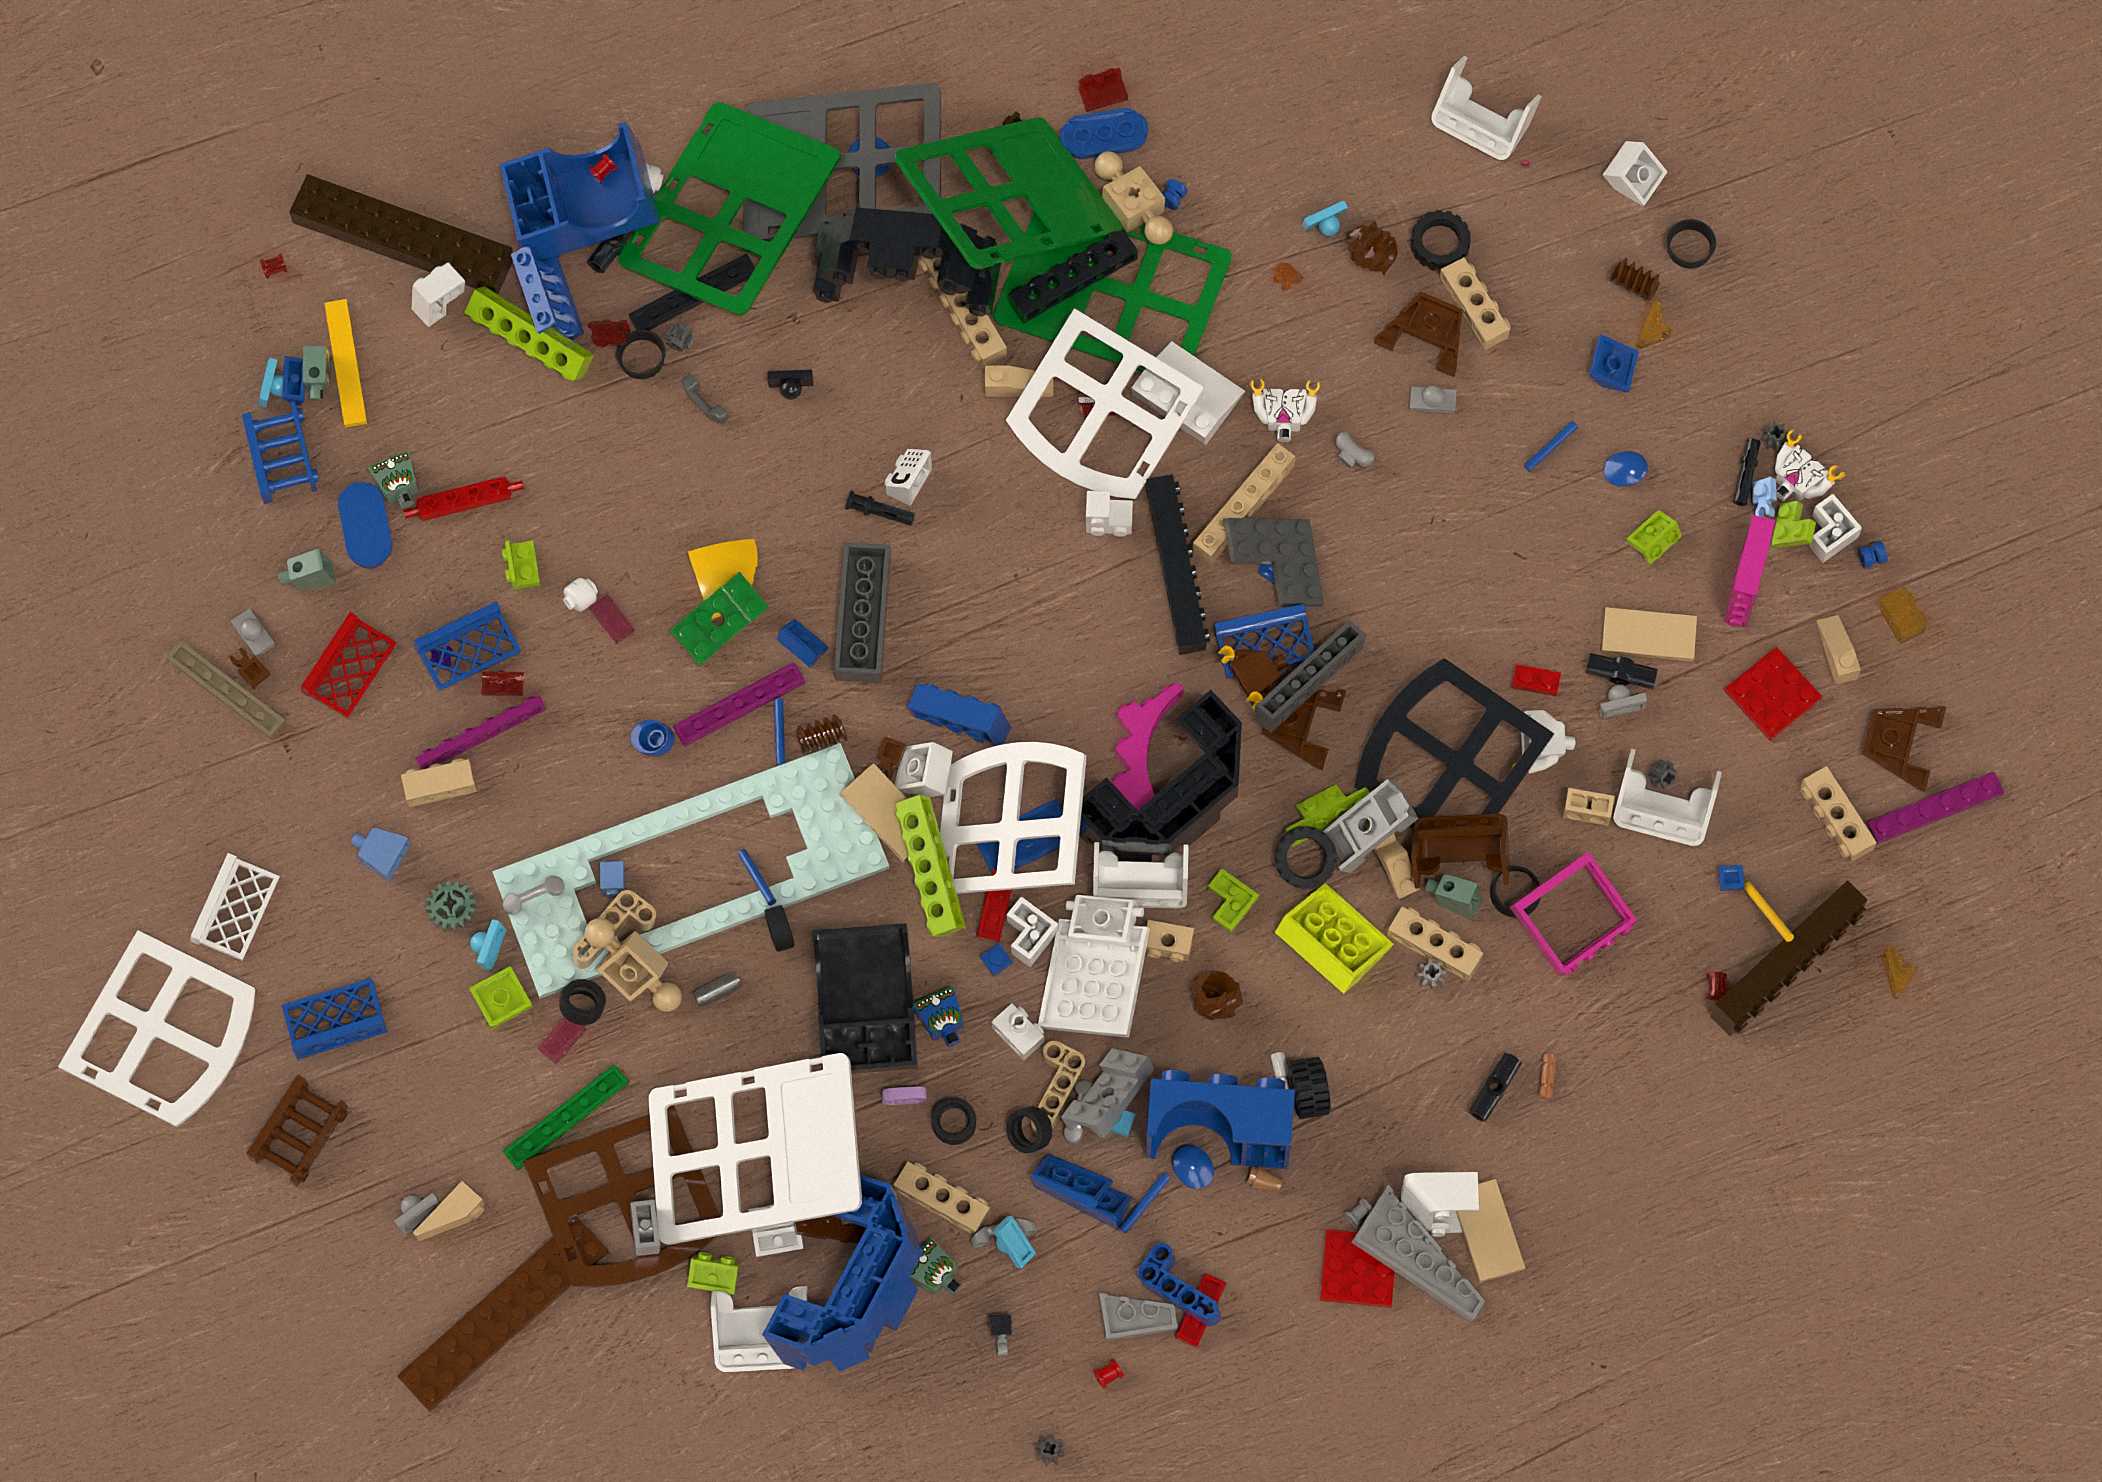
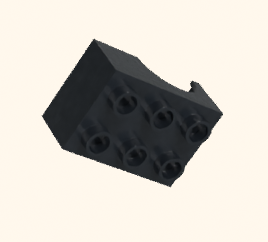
(866, 996)

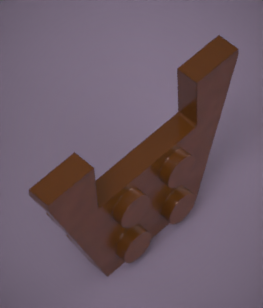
(1431, 322)
(1295, 729)
(1891, 740)
(829, 1228)

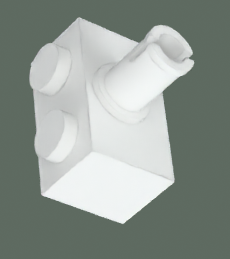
(1018, 1031)

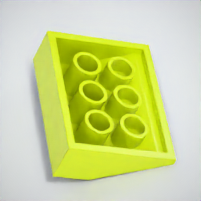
(1333, 937)

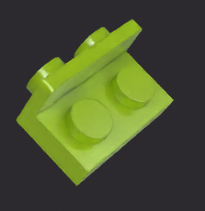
(1655, 536)
(522, 564)
(713, 1273)

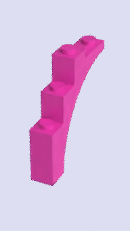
(1132, 752)

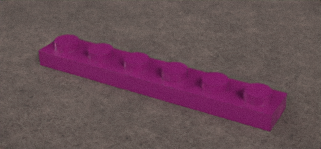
(488, 729)
(1935, 808)

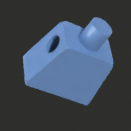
(381, 851)

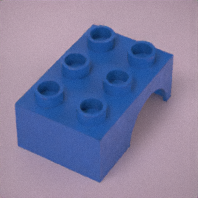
(564, 208)
(1248, 1118)

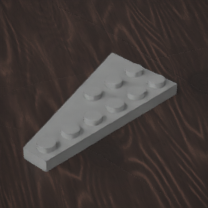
(1410, 1251)

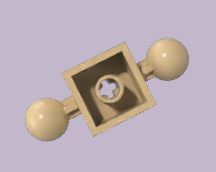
(1133, 198)
(633, 965)

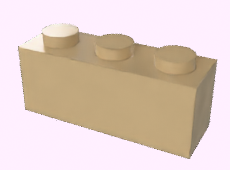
(438, 782)

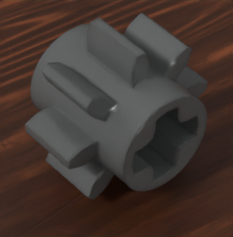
(679, 337)
(1772, 440)
(1662, 774)
(1047, 1457)

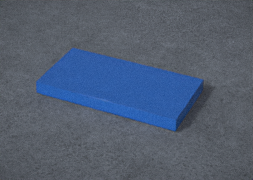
(1027, 849)

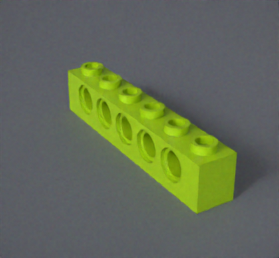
(577, 357)
(939, 874)

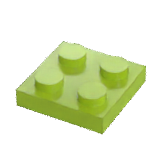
(501, 997)

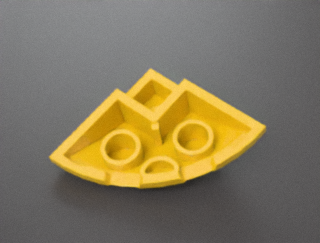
(720, 562)

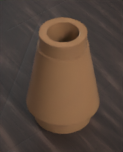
(1263, 1179)

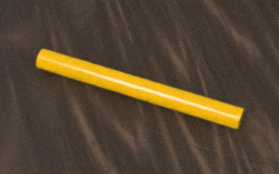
(1768, 911)

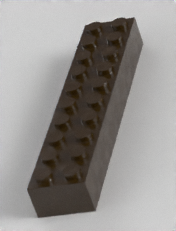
(399, 233)

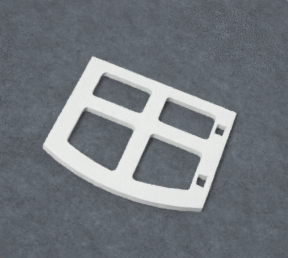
(1107, 399)
(1010, 829)
(153, 1025)

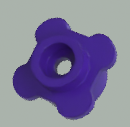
(446, 661)

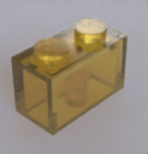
(1903, 615)

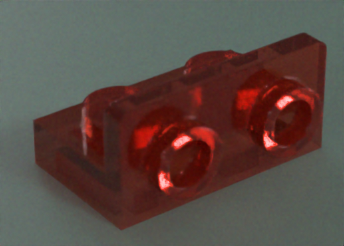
(1102, 89)

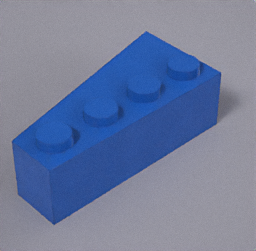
(960, 713)

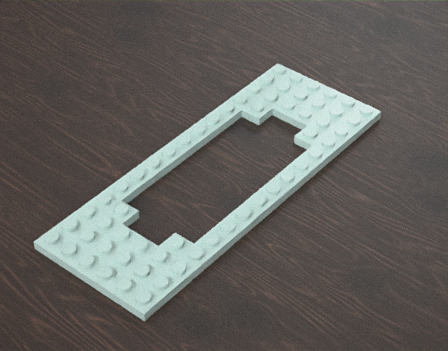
(837, 853)

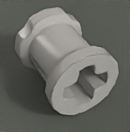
(1358, 1214)

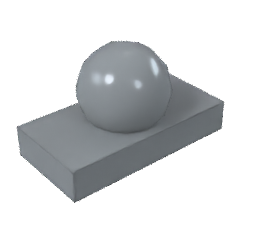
(1433, 399)
(253, 633)
(1621, 702)
(414, 1212)

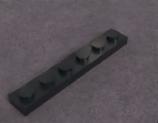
(676, 302)

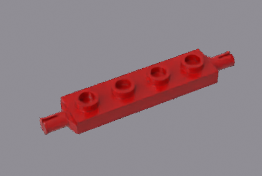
(463, 498)

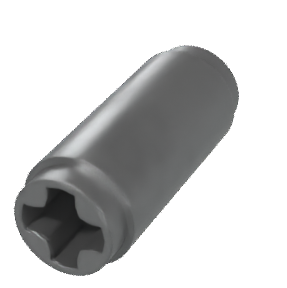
(717, 989)

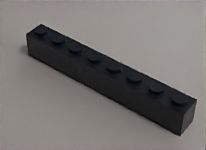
(1176, 564)

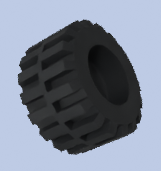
(1310, 1087)

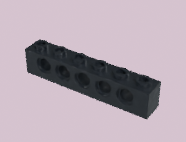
(1069, 286)

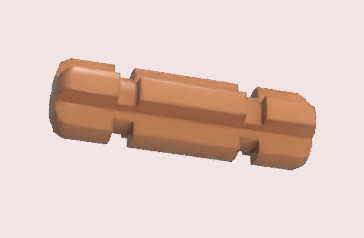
(1547, 1077)

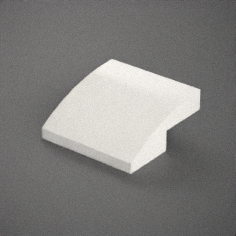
(775, 1238)

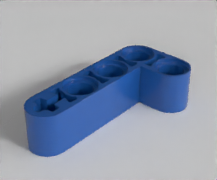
(1181, 1290)

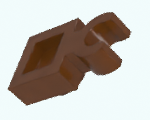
(251, 670)
(890, 754)

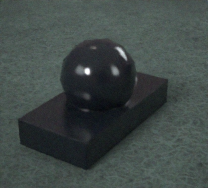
(790, 381)

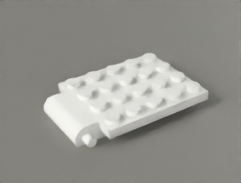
(1095, 968)

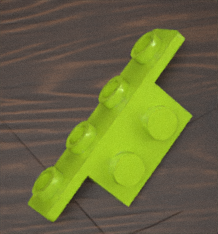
(1325, 808)

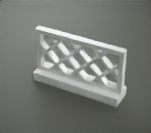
(216, 898)

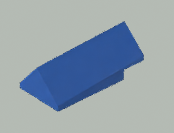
(1082, 1190)

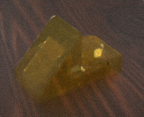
(1653, 331)
(1897, 977)

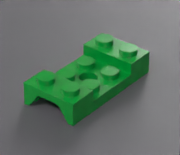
(735, 602)

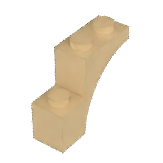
(1396, 864)

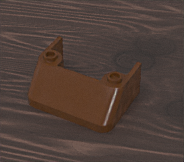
(1460, 840)

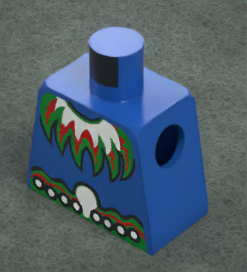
(940, 1016)

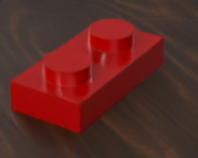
(1536, 680)

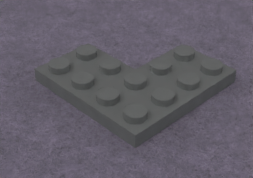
(1287, 547)

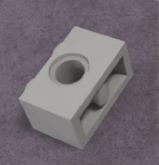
(645, 1227)

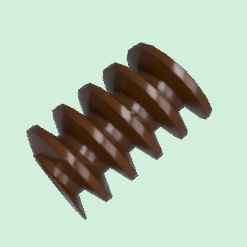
(1635, 279)
(821, 733)

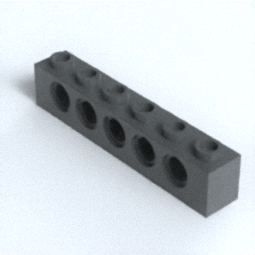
(1309, 676)

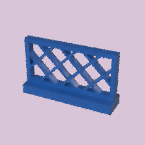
(1266, 621)
(457, 629)
(334, 1036)

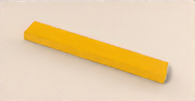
(345, 363)

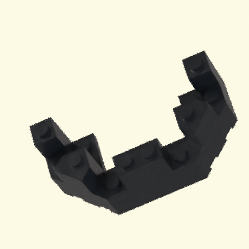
(894, 247)
(1185, 805)

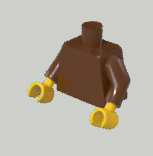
(1254, 671)

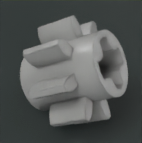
(1427, 980)

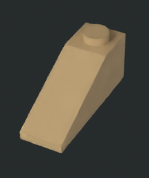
(1010, 381)
(1838, 650)
(452, 1212)

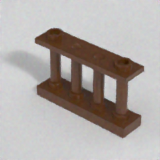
(285, 1111)

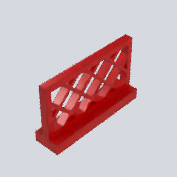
(331, 654)

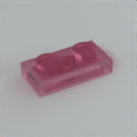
(611, 619)
(561, 1040)

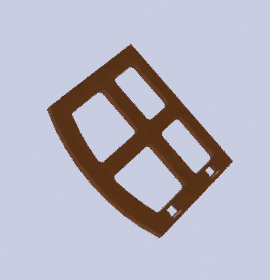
(622, 1191)

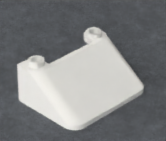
(739, 1332)

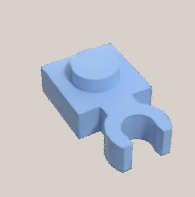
(1763, 494)

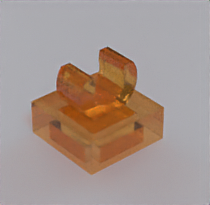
(1289, 274)

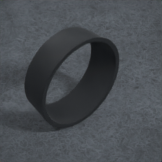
(1691, 224)
(641, 335)
(1502, 908)

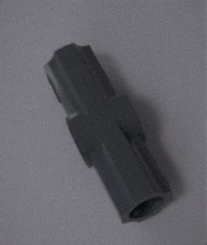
(607, 252)
(1621, 671)
(1488, 1099)

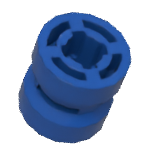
(1174, 192)
(1872, 554)

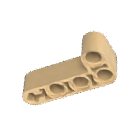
(623, 915)
(1065, 1073)

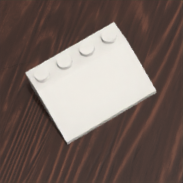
(1210, 408)

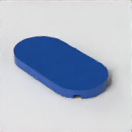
(1104, 132)
(365, 524)

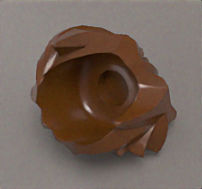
(1372, 248)
(1216, 995)

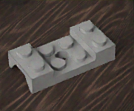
(1387, 812)
(1121, 1076)

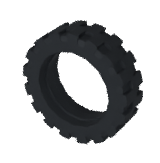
(1440, 219)
(1281, 857)

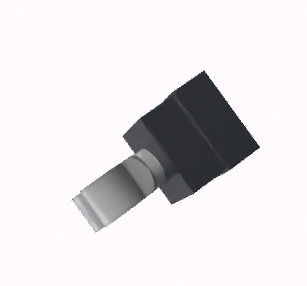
(1001, 1328)

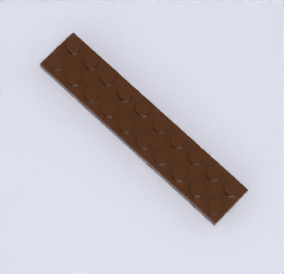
(497, 1319)

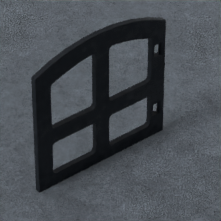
(1460, 762)

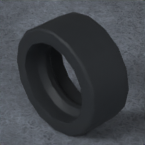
(779, 928)
(587, 988)
(1016, 1135)
(962, 1137)

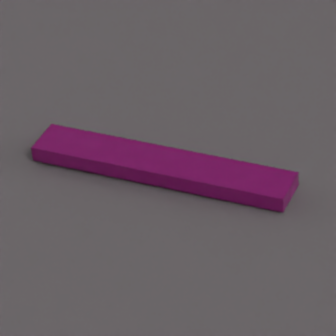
(739, 704)

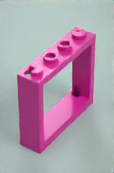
(1749, 571)
(1605, 940)

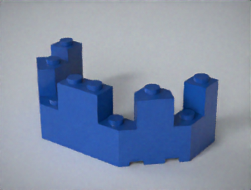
(868, 1296)

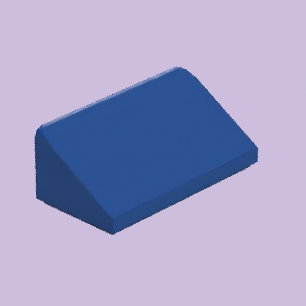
(292, 383)
(801, 642)

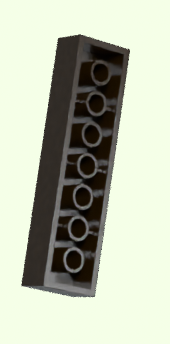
(1789, 958)

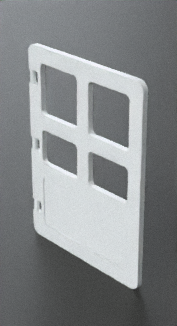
(808, 1145)

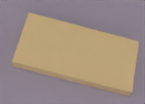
(1649, 634)
(874, 801)
(1490, 1235)

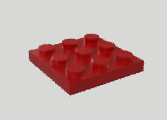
(1773, 693)
(1353, 1274)

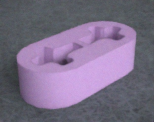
(904, 1095)

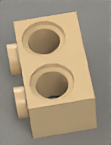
(1588, 807)

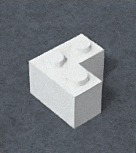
(434, 292)
(1108, 515)
(1837, 529)
(1035, 928)

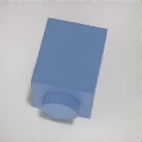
(612, 878)

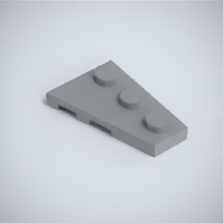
(1134, 1317)

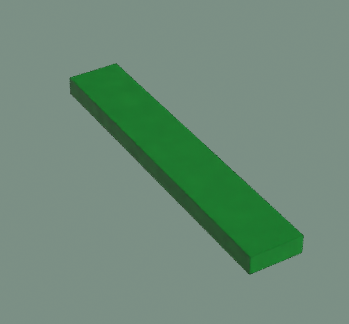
(566, 1117)

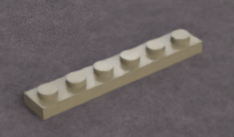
(226, 690)

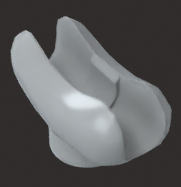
(1352, 453)

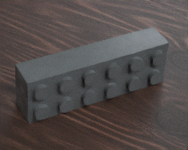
(862, 612)

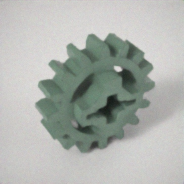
(460, 905)

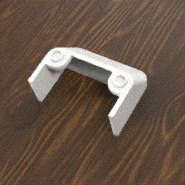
(1475, 123)
(1661, 813)
(1146, 882)
(1437, 1197)

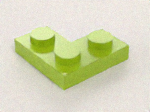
(1790, 529)
(1237, 899)

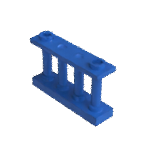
(547, 293)
(258, 447)

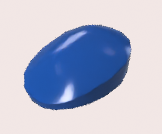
(1625, 469)
(652, 738)
(1193, 1167)

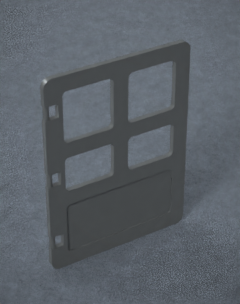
(809, 118)

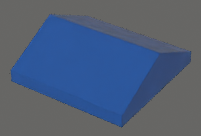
(1613, 364)

